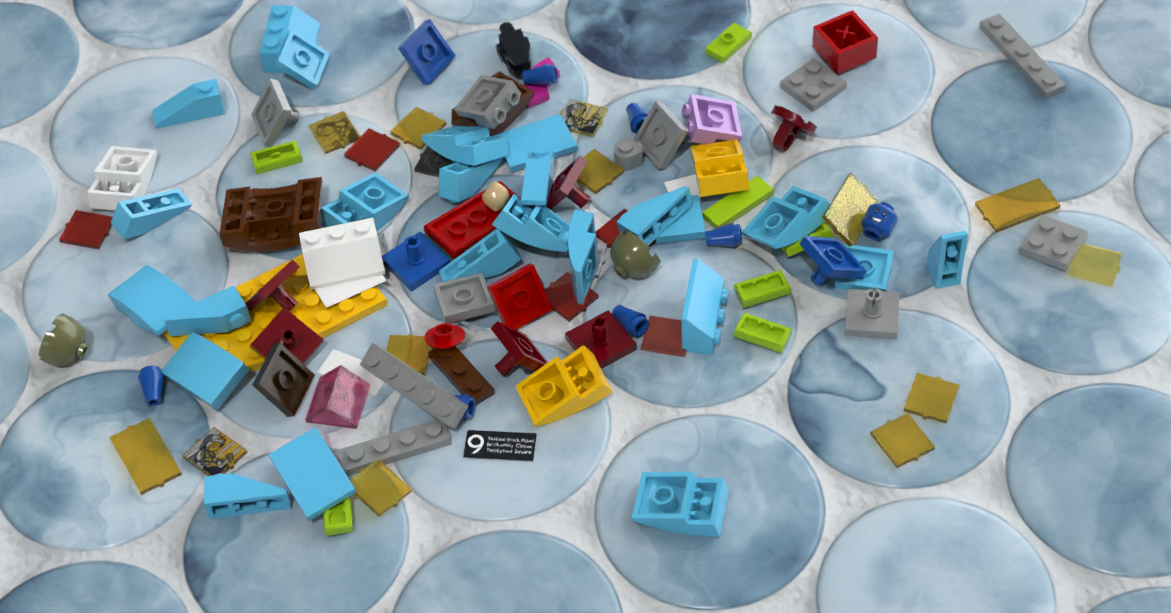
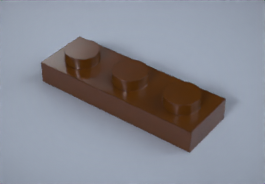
(461, 373)

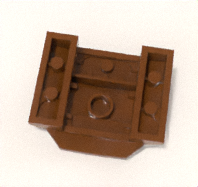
(270, 216)

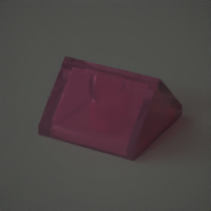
(338, 399)

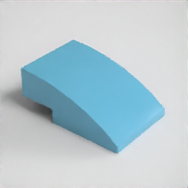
(467, 144)
(365, 199)
(787, 219)
(533, 226)
(582, 253)
(148, 298)
(205, 370)
(681, 503)

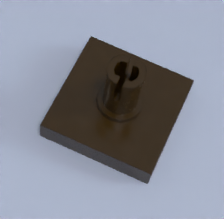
(283, 379)

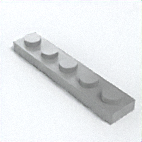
(1022, 56)
(414, 385)
(393, 446)

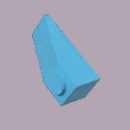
(193, 103)
(538, 177)
(462, 180)
(145, 213)
(655, 215)
(488, 256)
(947, 259)
(210, 315)
(236, 495)

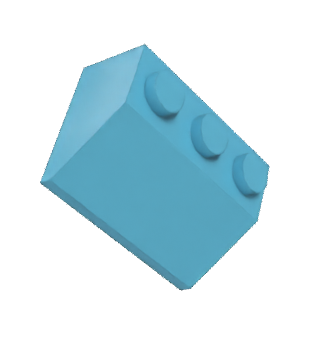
(279, 23)
(703, 309)

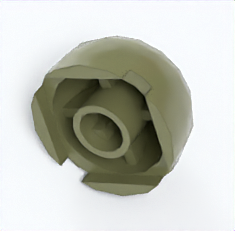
(632, 256)
(64, 342)

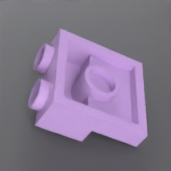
(711, 119)

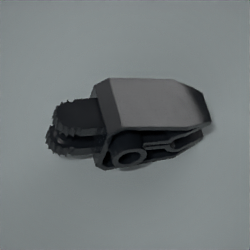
(514, 49)

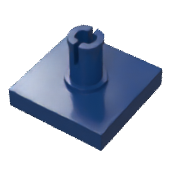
(426, 51)
(832, 259)
(415, 261)

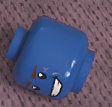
(879, 221)

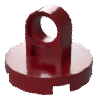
(789, 128)

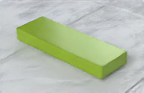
(738, 203)

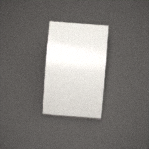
(121, 176)

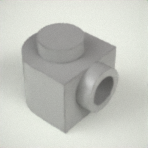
(628, 154)

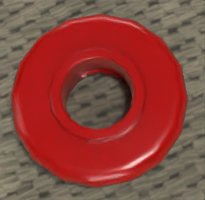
(444, 336)

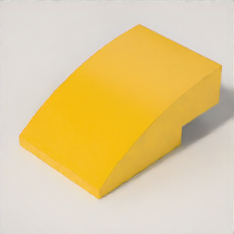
(719, 167)
(563, 387)

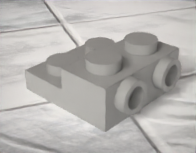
(489, 101)

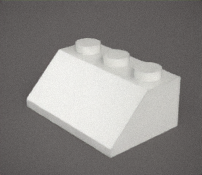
(341, 253)

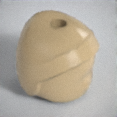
(495, 196)

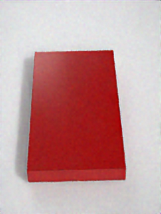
(464, 225)

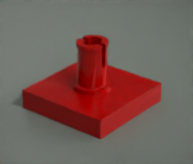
(520, 297)

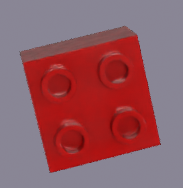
(845, 42)

